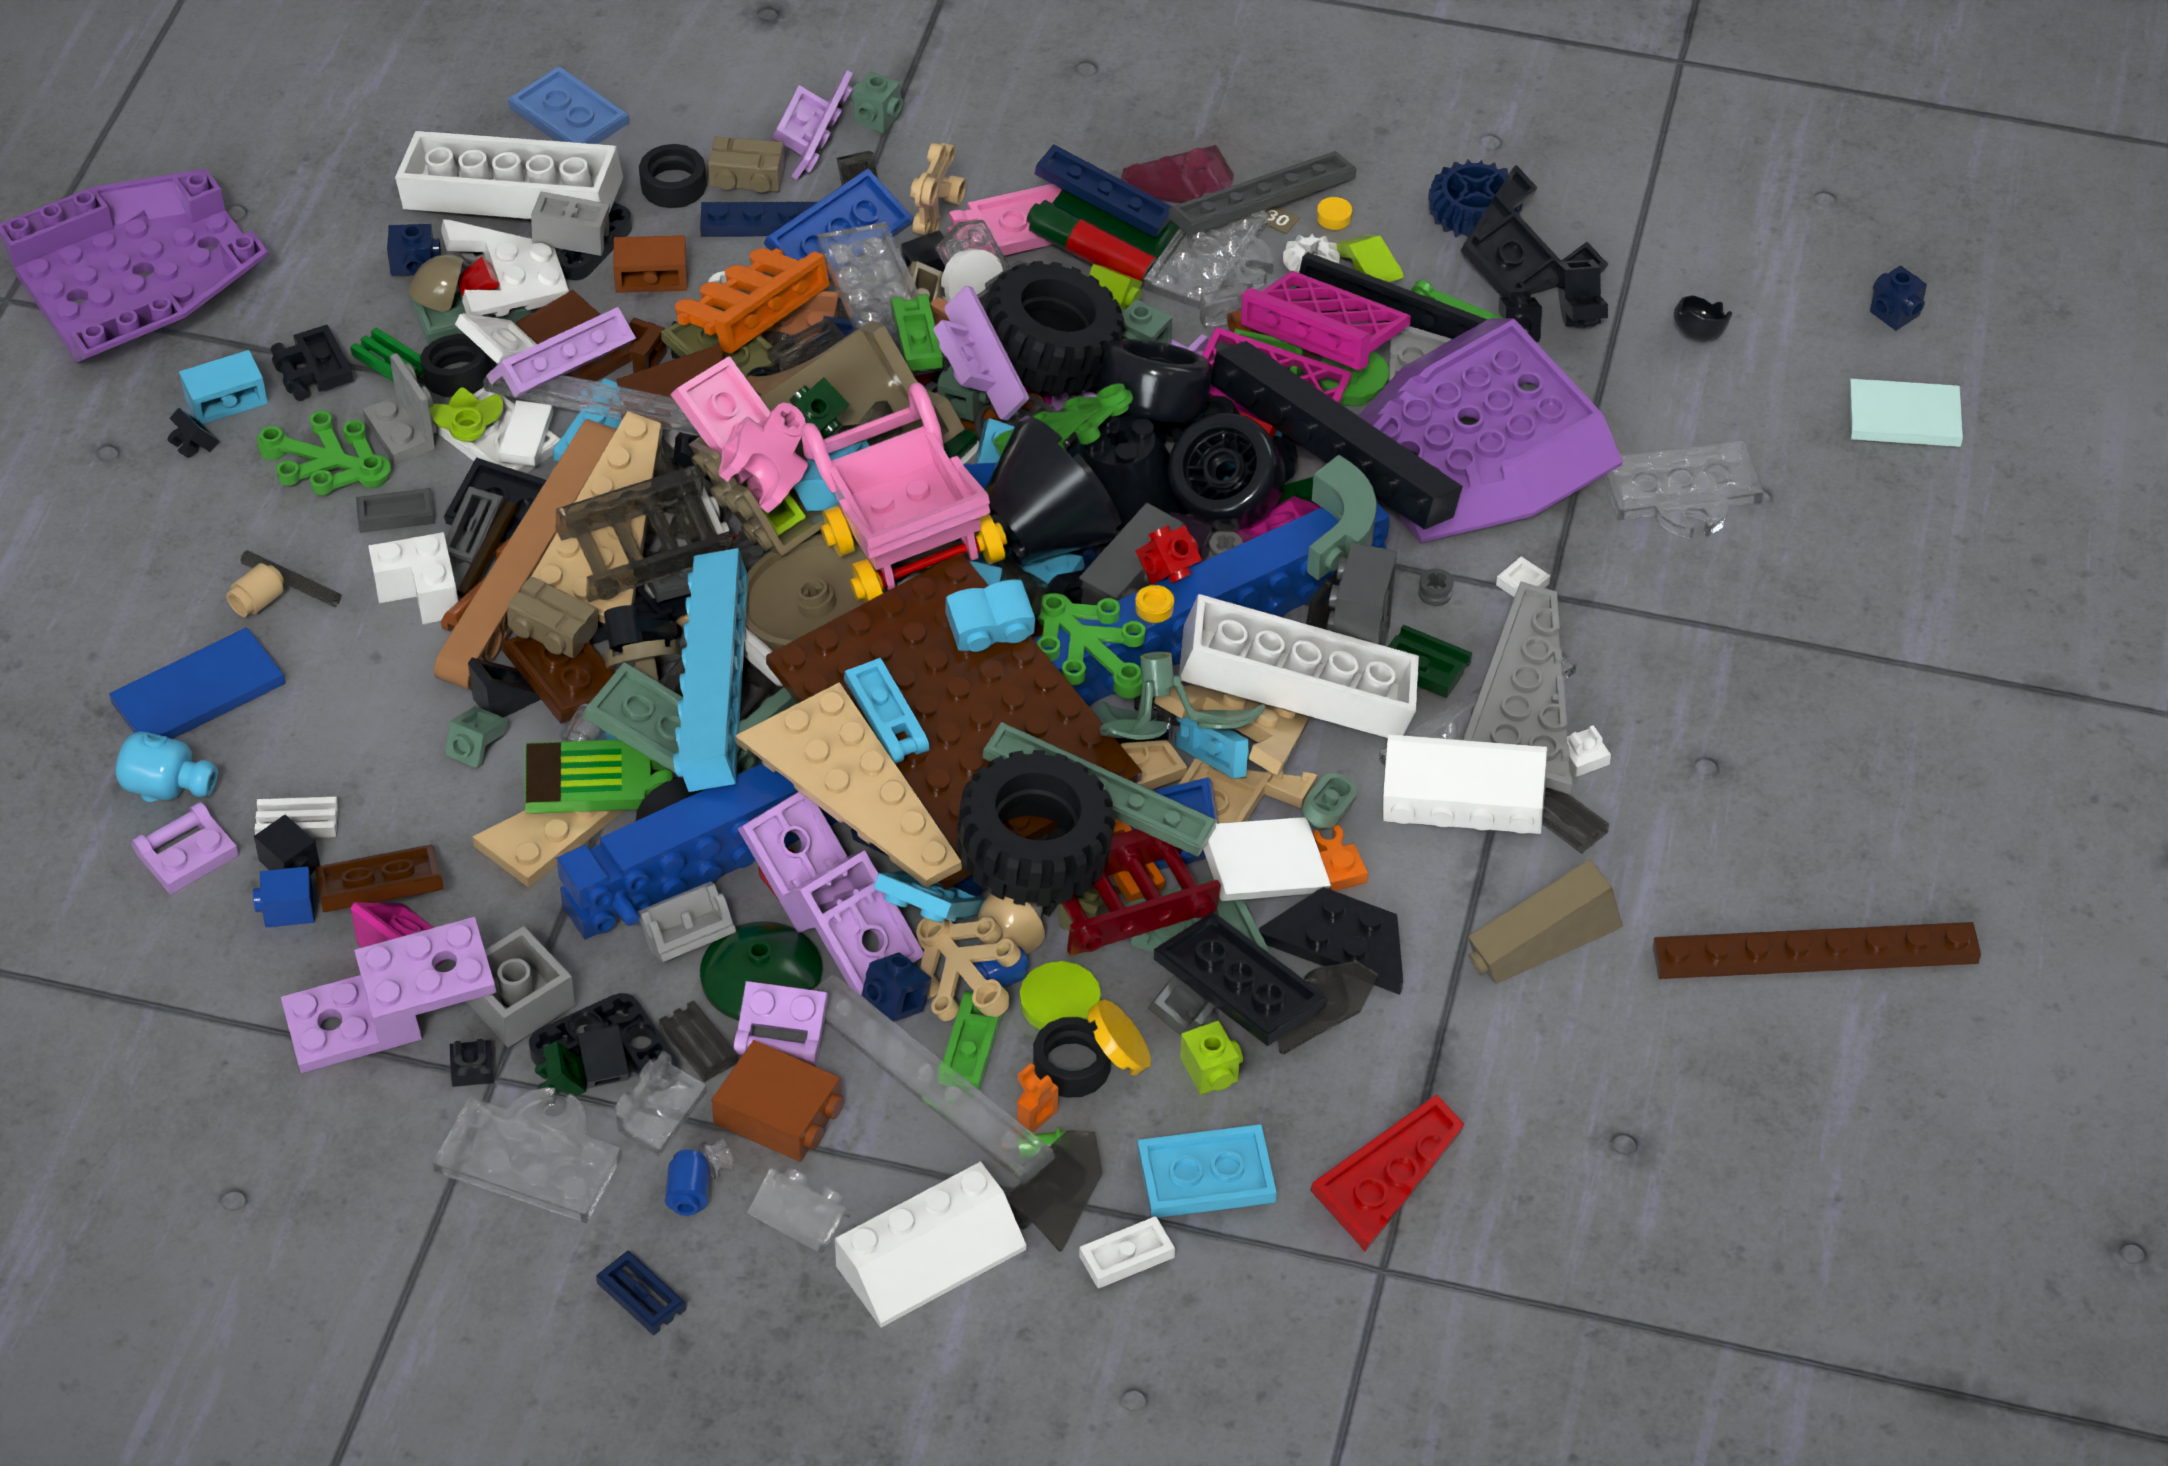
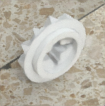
(1296, 249)

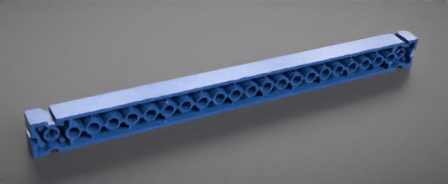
(700, 836)

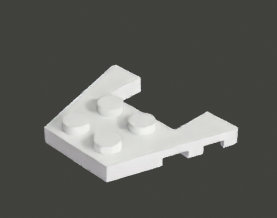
(526, 271)

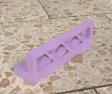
(563, 352)

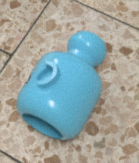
(162, 768)

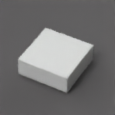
(1522, 571)

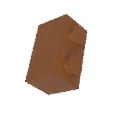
(650, 263)

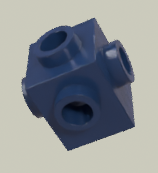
(410, 247)
(1898, 297)
(896, 986)

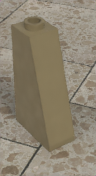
(1547, 924)

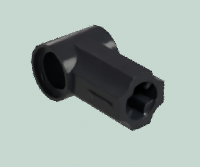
(629, 626)

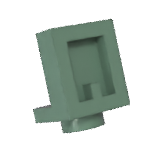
(471, 733)

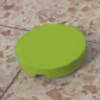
(1058, 992)

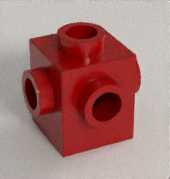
(1168, 554)

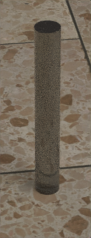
(295, 580)

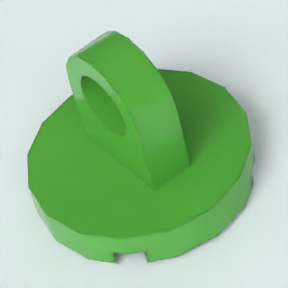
(1363, 384)

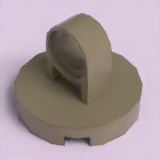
(644, 656)

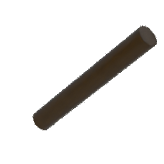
(487, 548)

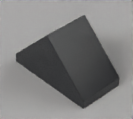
(499, 687)

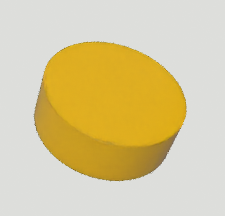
(1334, 213)
(1154, 603)

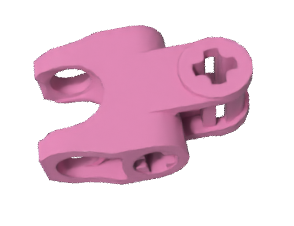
(767, 453)

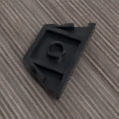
(1340, 930)

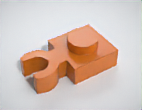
(1340, 862)

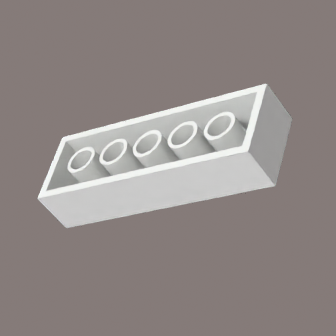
(502, 173)
(1298, 667)

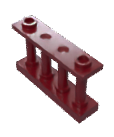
(1130, 853)

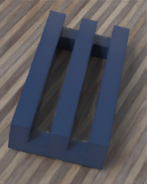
(633, 1307)

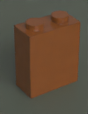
(777, 1101)

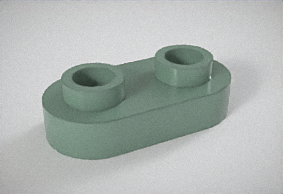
(1329, 800)

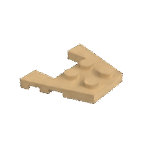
(1274, 729)
(1240, 796)

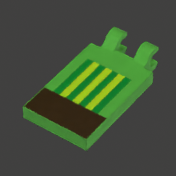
(588, 776)

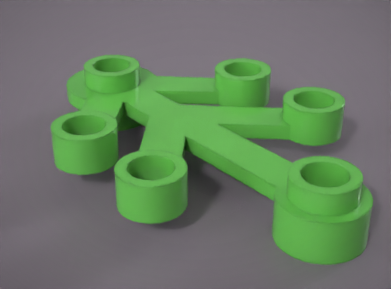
(1108, 402)
(367, 468)
(1060, 612)

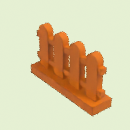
(768, 298)

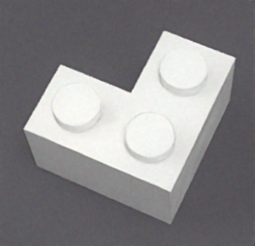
(415, 569)

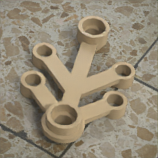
(934, 185)
(939, 937)

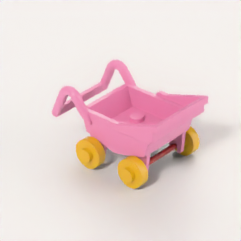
(901, 498)

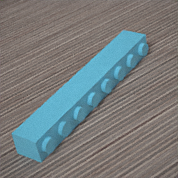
(712, 671)

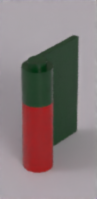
(1098, 235)

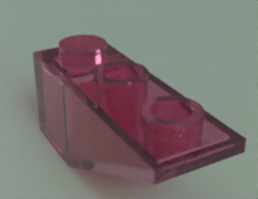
(1181, 175)

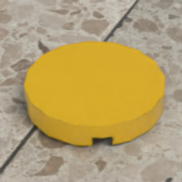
(1119, 1037)

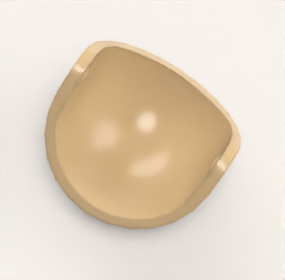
(1016, 921)

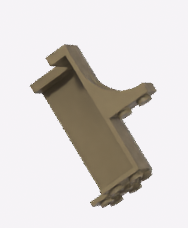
(863, 371)

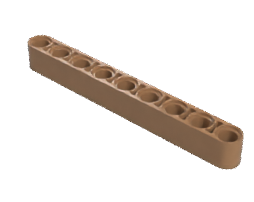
(485, 620)

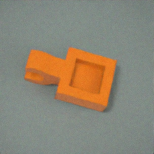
(1037, 1101)

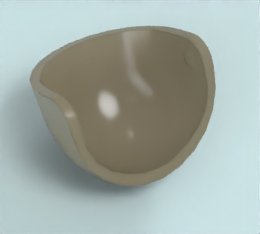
(436, 282)

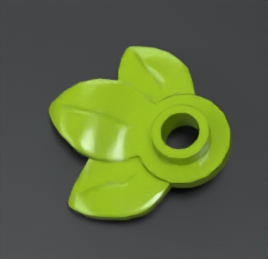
(466, 415)

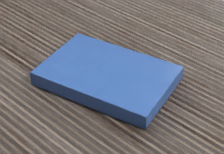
(568, 109)

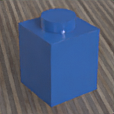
(285, 897)

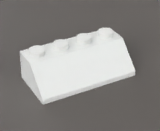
(1464, 784)
(929, 1244)

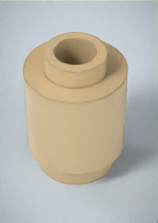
(255, 590)

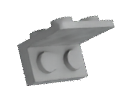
(403, 421)

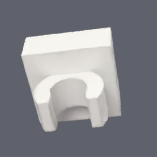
(1587, 751)

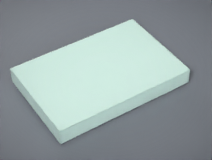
(1905, 412)

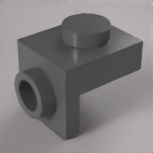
(1182, 1007)

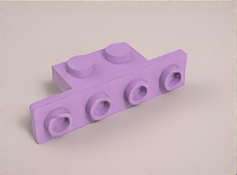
(806, 121)
(978, 353)

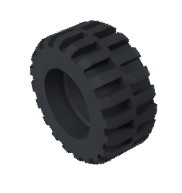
(1081, 312)
(1026, 867)

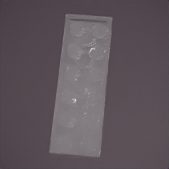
(867, 274)

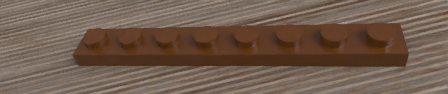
(1816, 950)

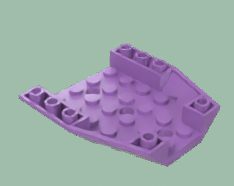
(112, 233)
(1524, 447)

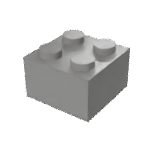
(528, 986)

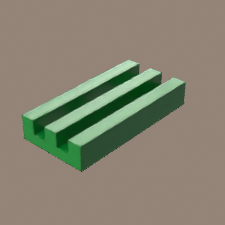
(384, 346)

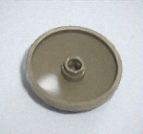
(800, 591)

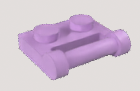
(190, 857)
(783, 1010)

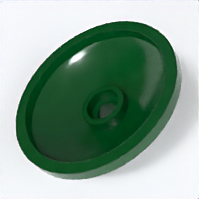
(729, 962)

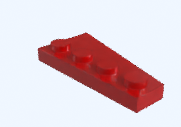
(1383, 1174)

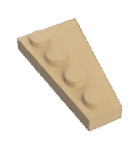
(531, 842)

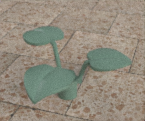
(1156, 682)

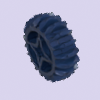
(1463, 195)

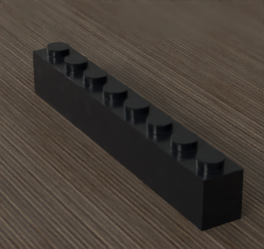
(1333, 430)

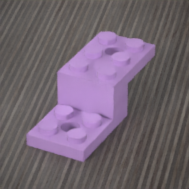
(827, 887)
(383, 1001)

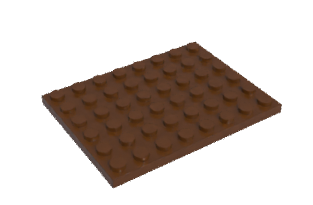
(950, 691)

